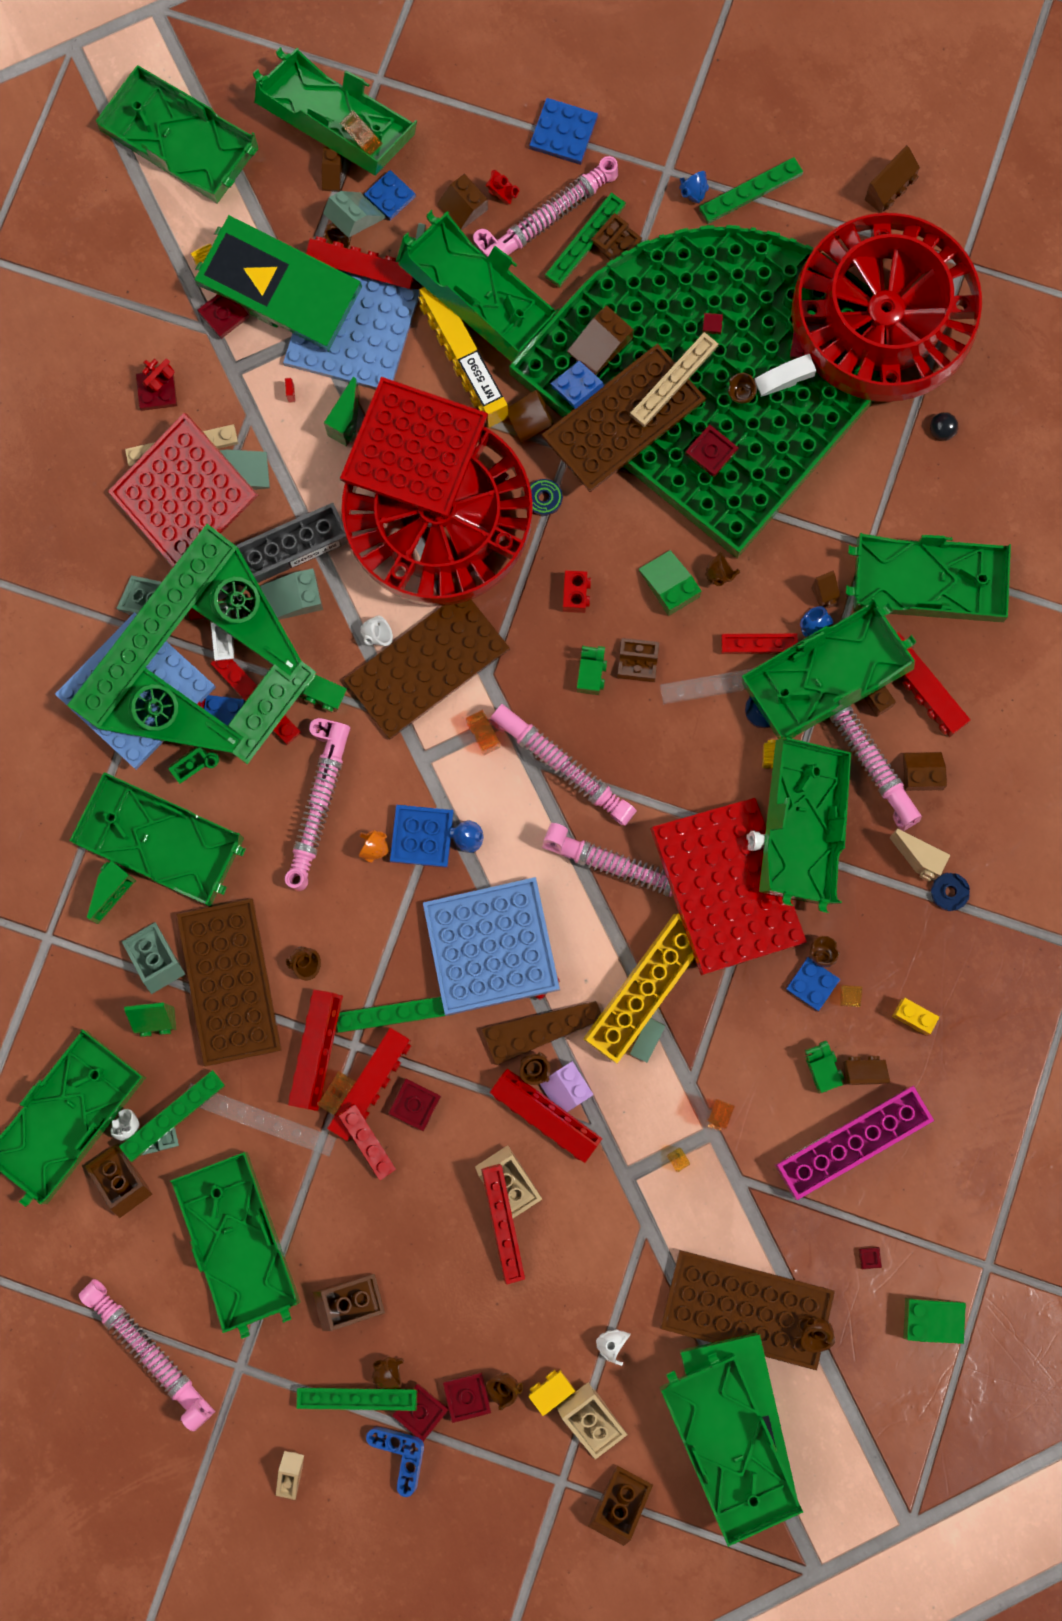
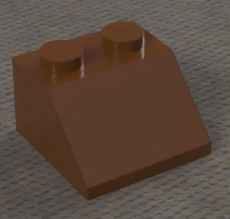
(463, 202)
(924, 771)
(865, 1071)

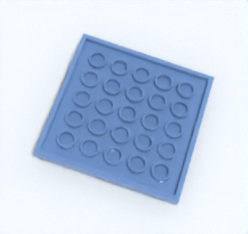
(369, 339)
(168, 666)
(491, 946)

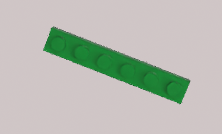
(751, 190)
(582, 242)
(390, 1014)
(172, 1116)
(357, 1399)

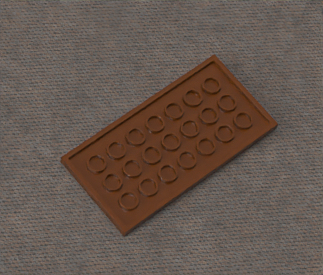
(603, 435)
(426, 665)
(229, 982)
(729, 1301)

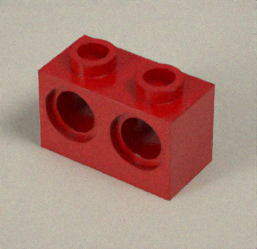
(572, 591)

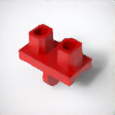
(501, 187)
(164, 368)

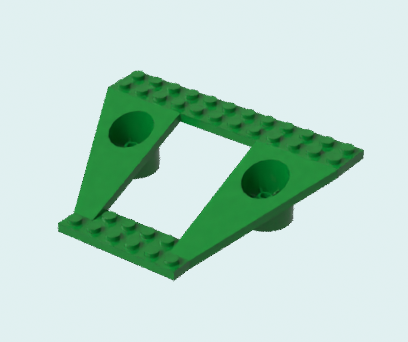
(194, 582)

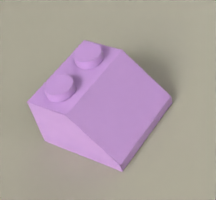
(567, 1087)

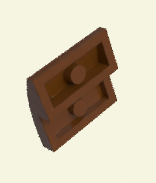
(615, 237)
(529, 416)
(638, 660)

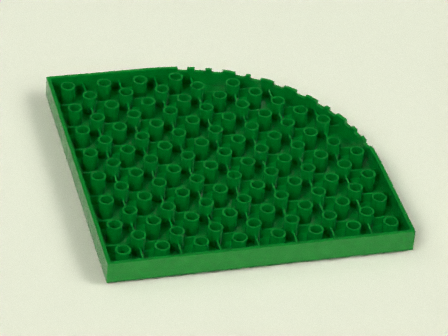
(663, 296)

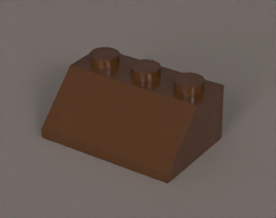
(893, 180)

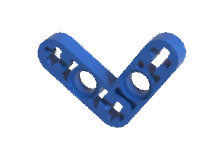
(407, 1453)

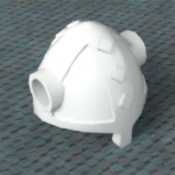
(376, 633)
(611, 1343)

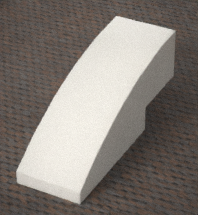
(785, 375)
(222, 642)

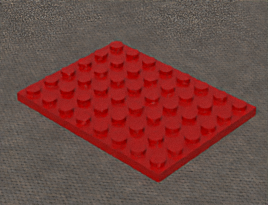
(719, 886)

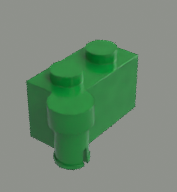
(591, 669)
(323, 693)
(192, 763)
(823, 1067)

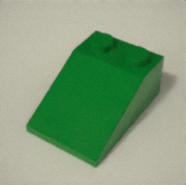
(342, 420)
(670, 582)
(109, 889)
(151, 1018)
(934, 1321)

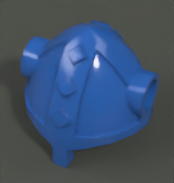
(694, 187)
(815, 620)
(467, 836)

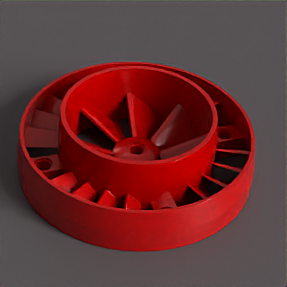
(914, 319)
(475, 503)

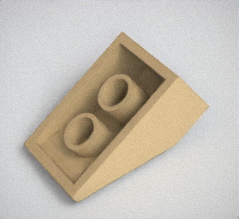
(921, 856)
(519, 1187)
(591, 1420)

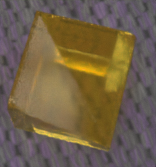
(851, 996)
(678, 1159)

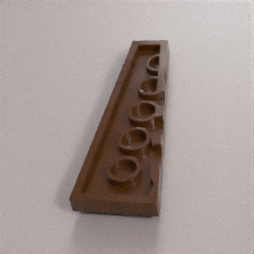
(526, 1034)

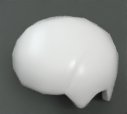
(125, 1125)

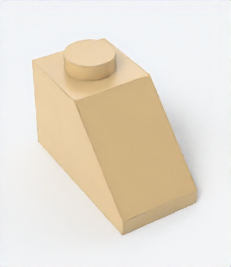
(289, 1475)

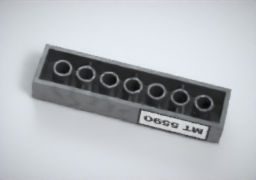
(291, 544)

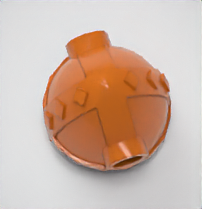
(374, 846)

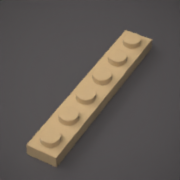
(674, 379)
(220, 437)

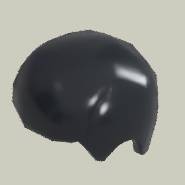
(944, 426)

